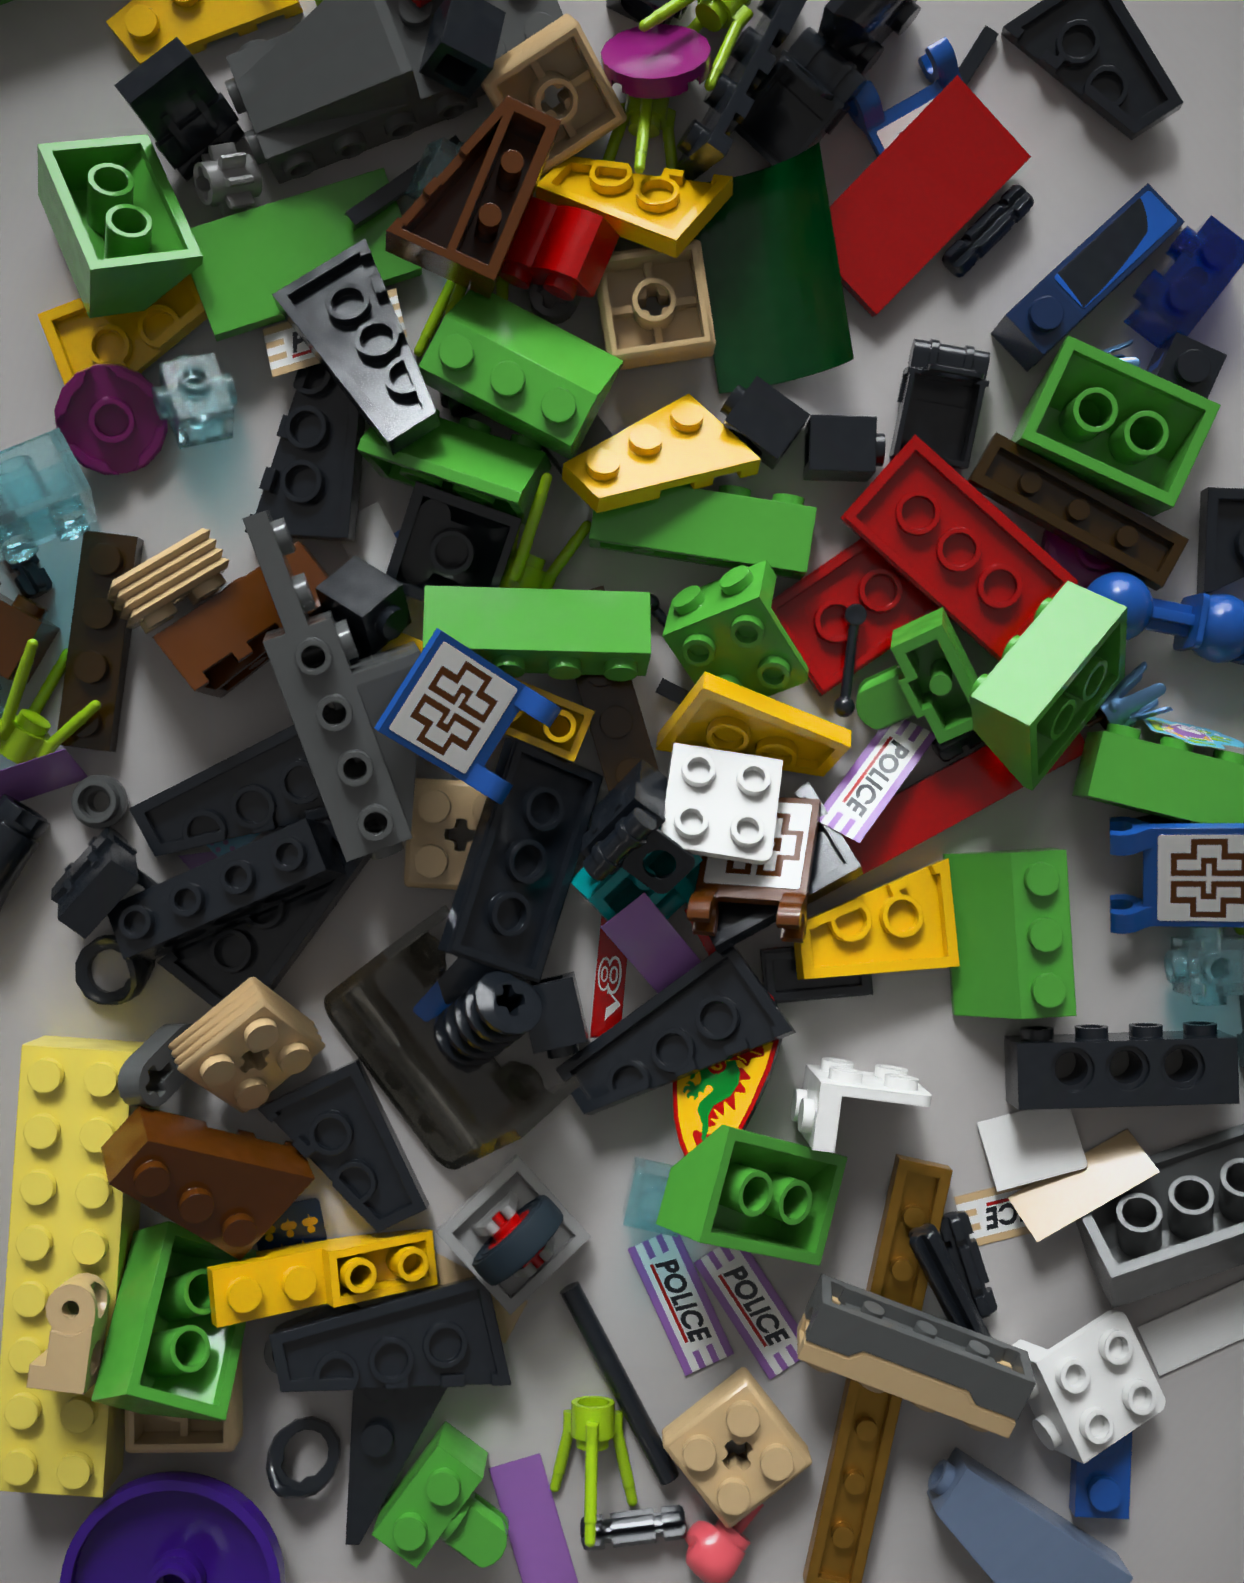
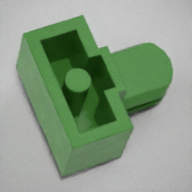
(928, 680)
(440, 1502)

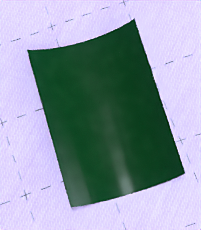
(775, 277)

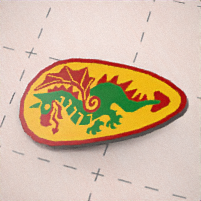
(722, 1095)

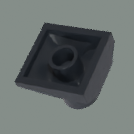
(861, 27)
(450, 542)

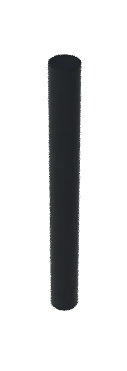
(619, 1383)

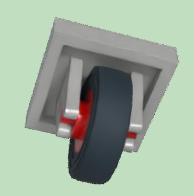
(513, 1234)

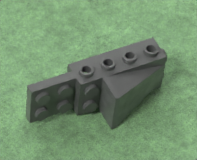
(353, 80)
(374, 792)

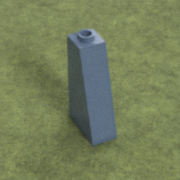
(1014, 1533)

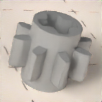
(227, 179)

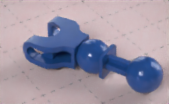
(1201, 623)

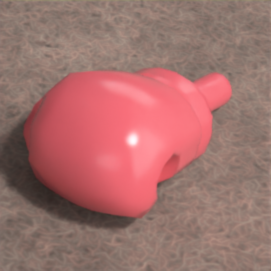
(717, 1550)

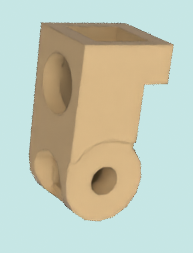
(76, 1338)

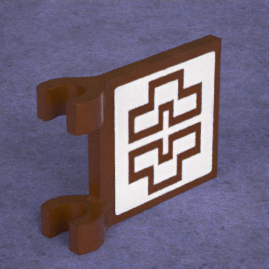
(779, 882)

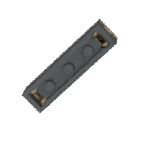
(914, 1356)

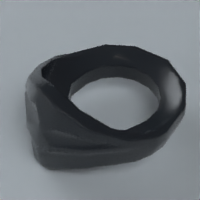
(139, 971)
(279, 1481)

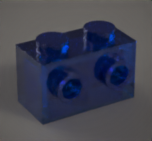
(1189, 284)

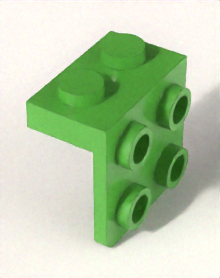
(735, 632)

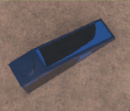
(1086, 277)

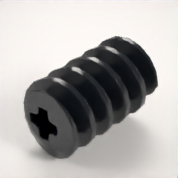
(486, 1020)

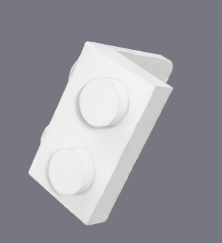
(722, 803)
(819, 1101)
(1092, 1387)

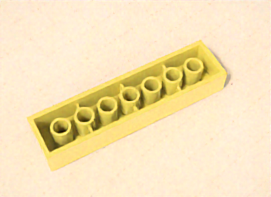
(61, 1226)

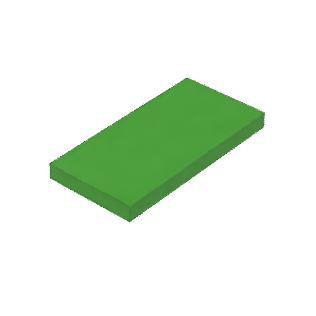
(279, 242)

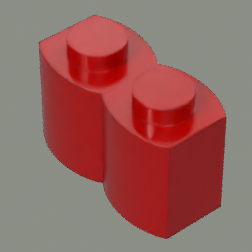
(560, 249)

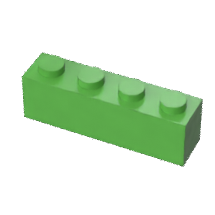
(713, 529)
(546, 629)
(1161, 777)

